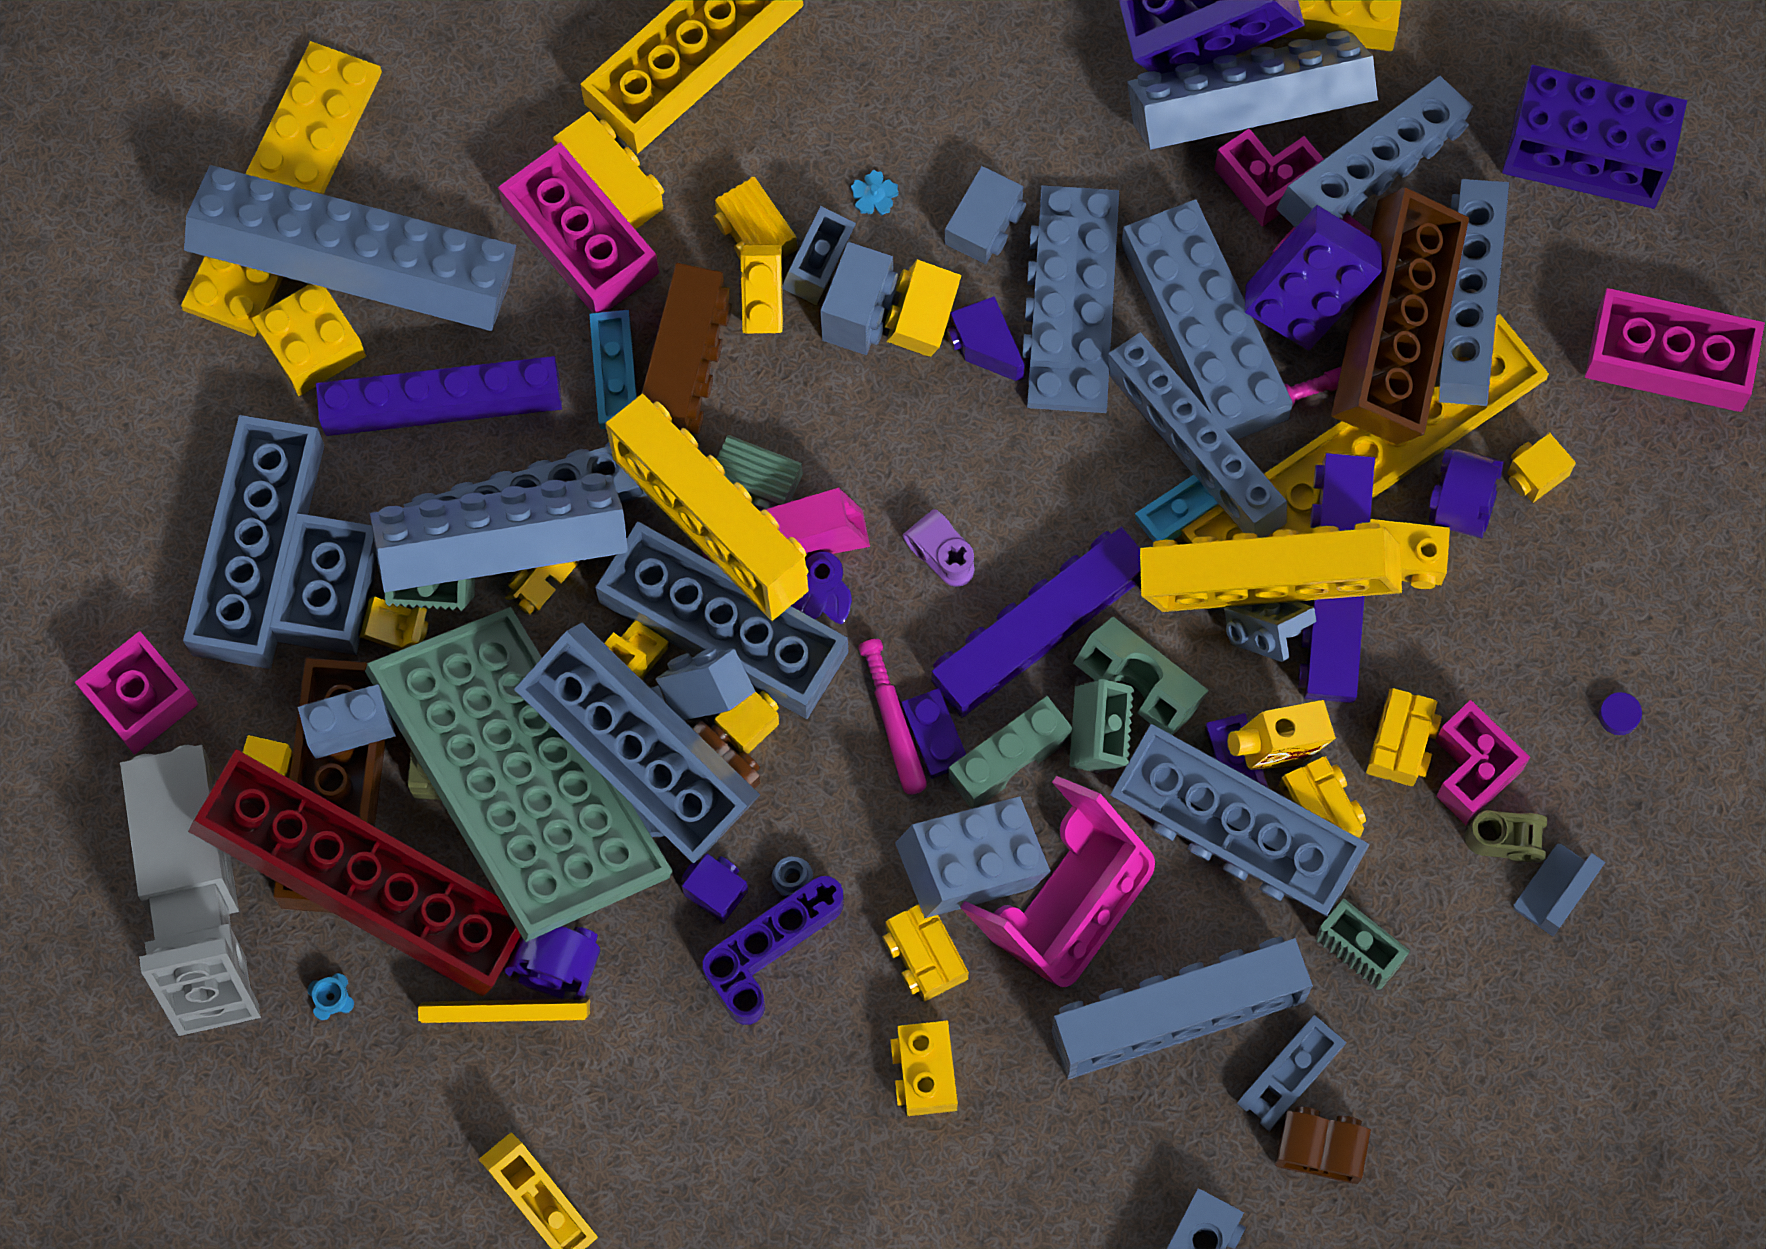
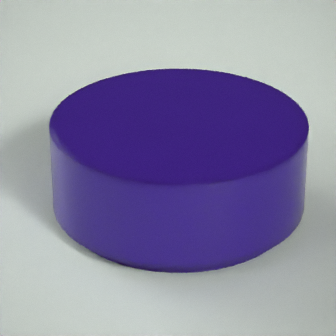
(1620, 713)

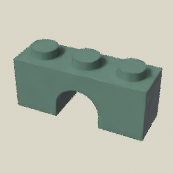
(1121, 655)
(1022, 741)

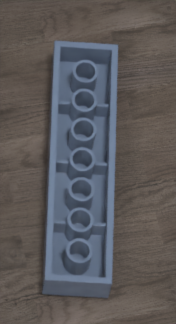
(349, 247)

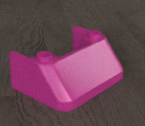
(1082, 896)

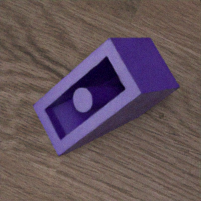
(985, 339)

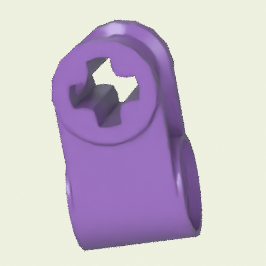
(936, 544)

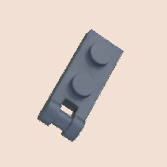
(1292, 1071)

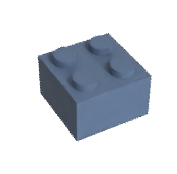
(858, 299)

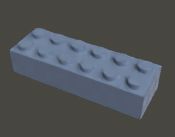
(1252, 89)
(1206, 320)
(262, 490)
(498, 532)
(702, 609)
(637, 742)
(1180, 1007)

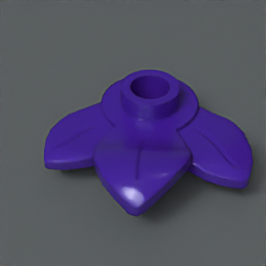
(826, 594)

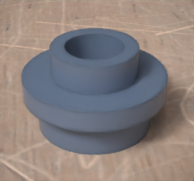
(787, 866)

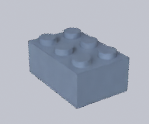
(325, 584)
(972, 856)

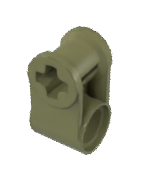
(1516, 835)

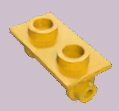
(532, 586)

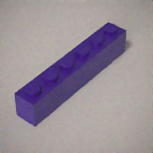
(439, 396)
(1039, 622)
(1337, 633)

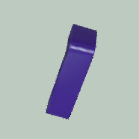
(779, 942)

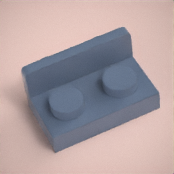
(1266, 626)

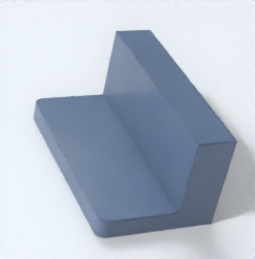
(1557, 888)

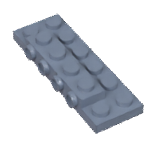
(1071, 299)
(1239, 822)

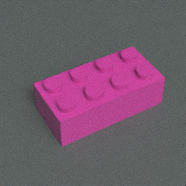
(578, 229)
(1674, 350)

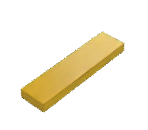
(503, 1010)

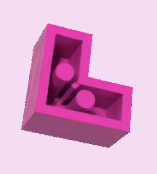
(1258, 176)
(1486, 759)

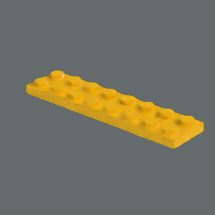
(297, 151)

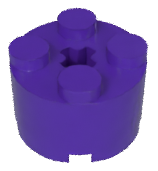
(1465, 492)
(556, 961)

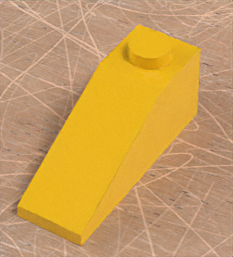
(536, 1195)

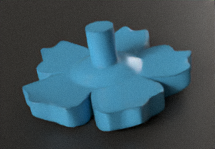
(874, 193)

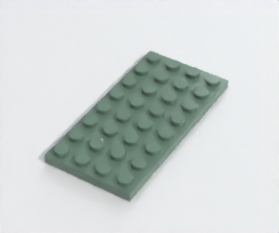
(519, 793)

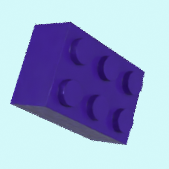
(1313, 277)

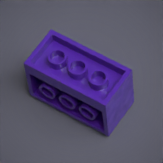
(1199, 31)
(1594, 136)

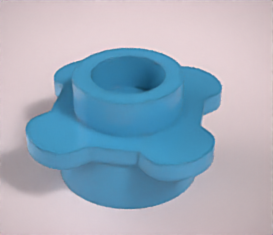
(320, 989)

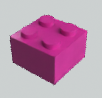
(137, 692)

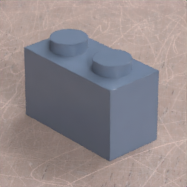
(984, 215)
(818, 255)
(705, 683)
(346, 721)

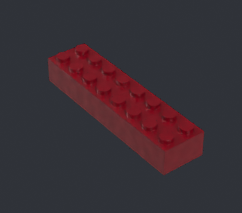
(357, 872)

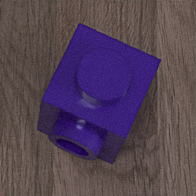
(714, 886)

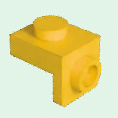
(393, 625)

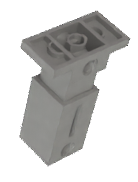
(187, 892)

